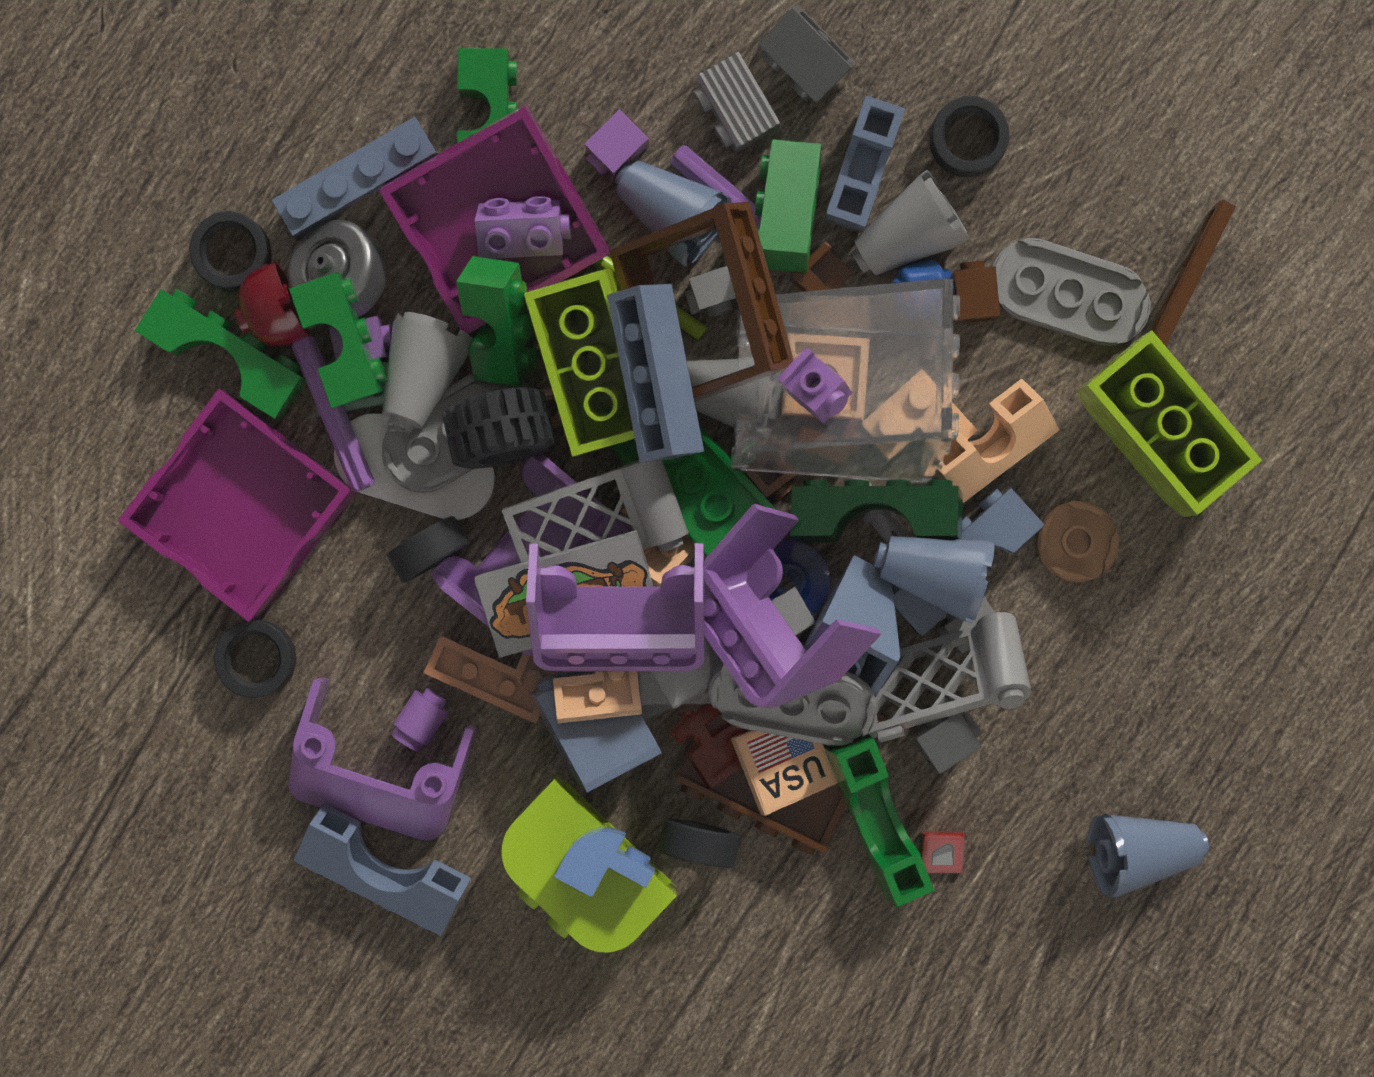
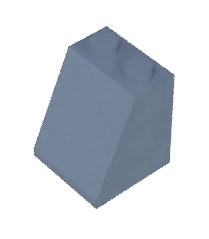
(869, 601)
(594, 748)

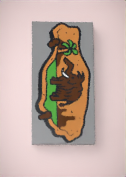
(604, 563)

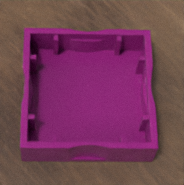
(503, 160)
(237, 506)

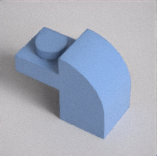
(594, 853)

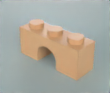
(1018, 428)

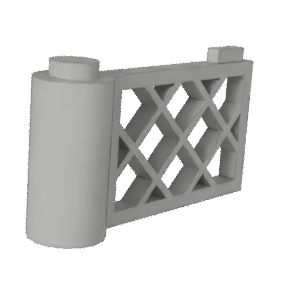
(643, 490)
(997, 667)

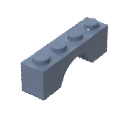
(353, 178)
(1003, 521)
(338, 852)

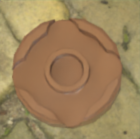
(1077, 541)

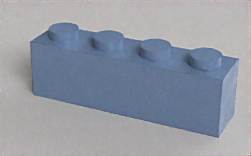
(655, 372)

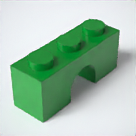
(487, 76)
(502, 346)
(355, 371)

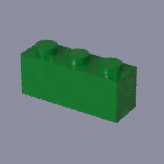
(788, 203)

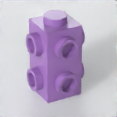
(521, 228)

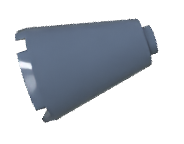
(665, 199)
(938, 571)
(1141, 851)

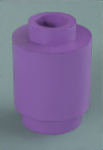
(420, 719)

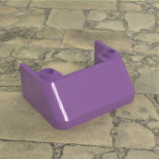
(616, 625)
(750, 630)
(415, 812)

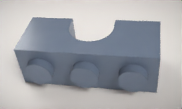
(864, 164)

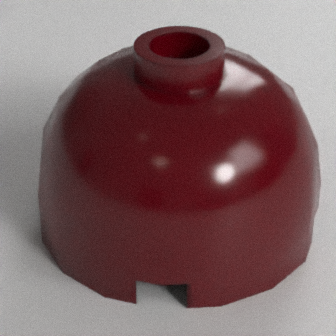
(269, 307)

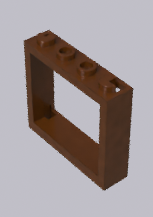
(749, 280)

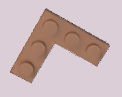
(488, 677)

